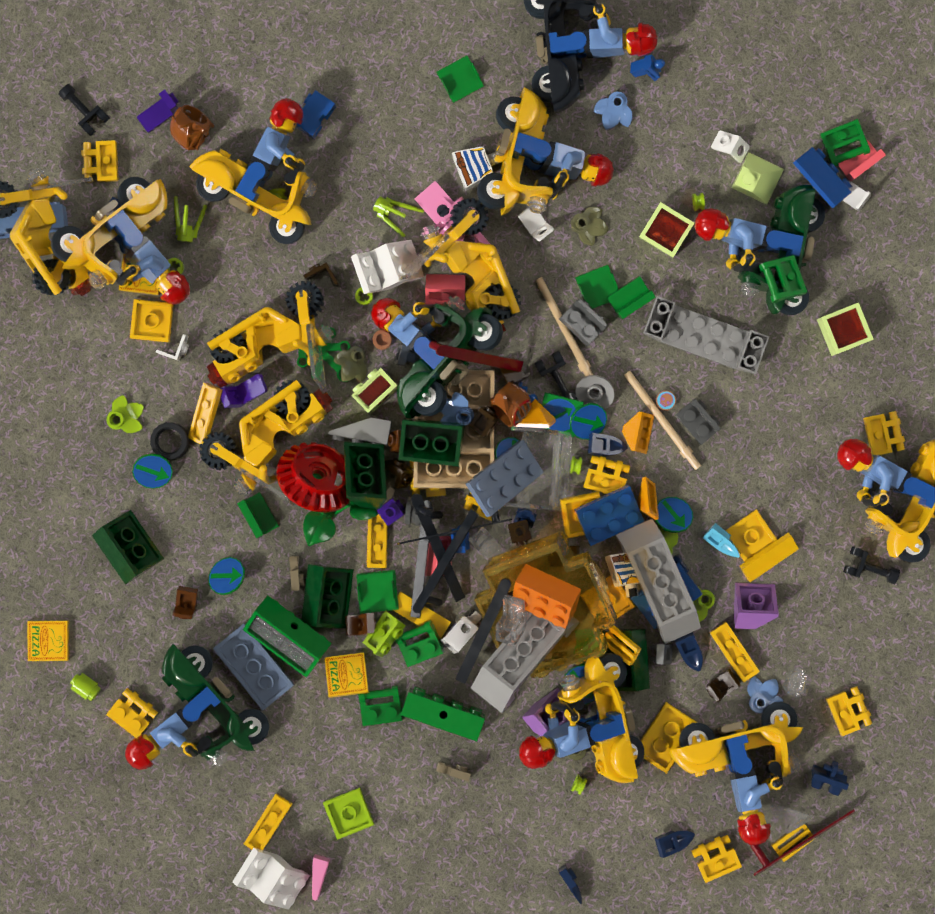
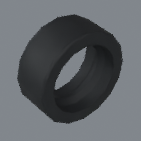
(154, 440)

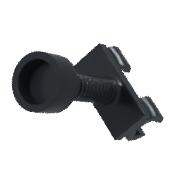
(67, 93)
(556, 375)
(892, 575)

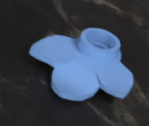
(612, 113)
(455, 407)
(761, 691)

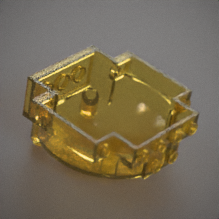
(593, 609)

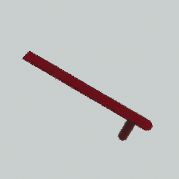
(476, 357)
(767, 864)

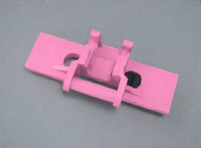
(438, 207)

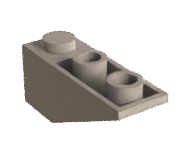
(369, 430)

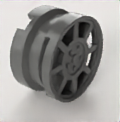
(411, 515)

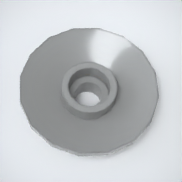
(585, 392)

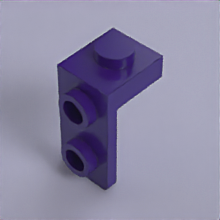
(159, 112)
(243, 393)

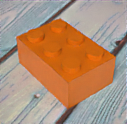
(547, 595)

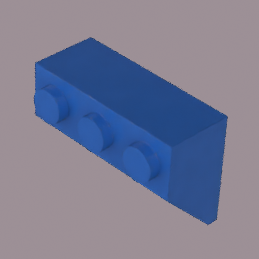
(823, 176)

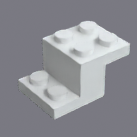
(380, 267)
(271, 878)

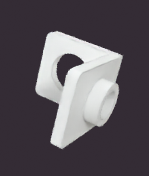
(729, 144)
(857, 198)
(535, 224)
(182, 349)

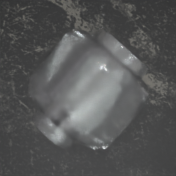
(797, 683)

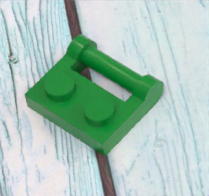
(844, 136)
(789, 278)
(423, 649)
(380, 712)

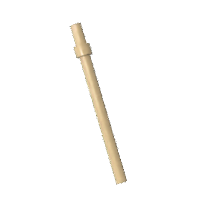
(584, 364)
(685, 451)

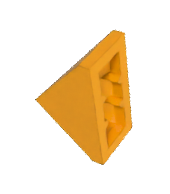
(537, 417)
(638, 432)
(647, 498)

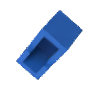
(315, 110)

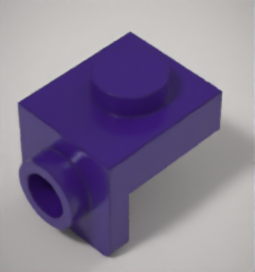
(391, 511)

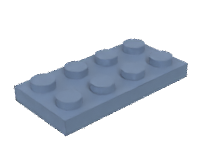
(504, 478)
(253, 667)

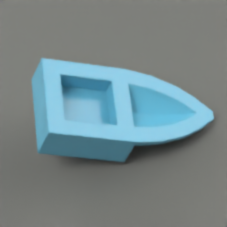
(720, 540)

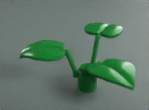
(320, 527)

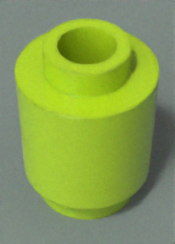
(85, 686)

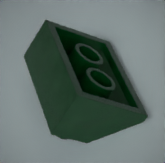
(431, 441)
(365, 474)
(127, 547)
(327, 596)
(638, 673)

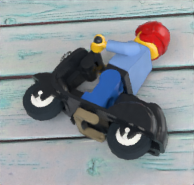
(561, 79)

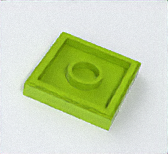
(348, 813)

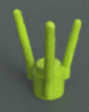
(385, 207)
(185, 232)

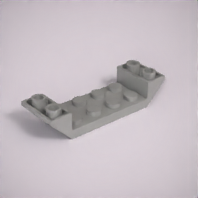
(705, 336)
(660, 580)
(513, 664)

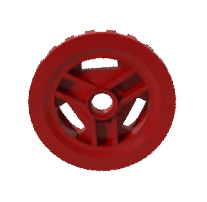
(301, 487)

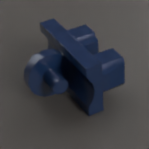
(831, 775)

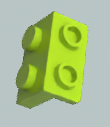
(386, 632)

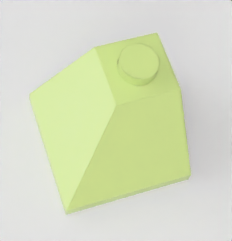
(757, 178)

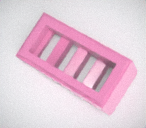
(320, 867)

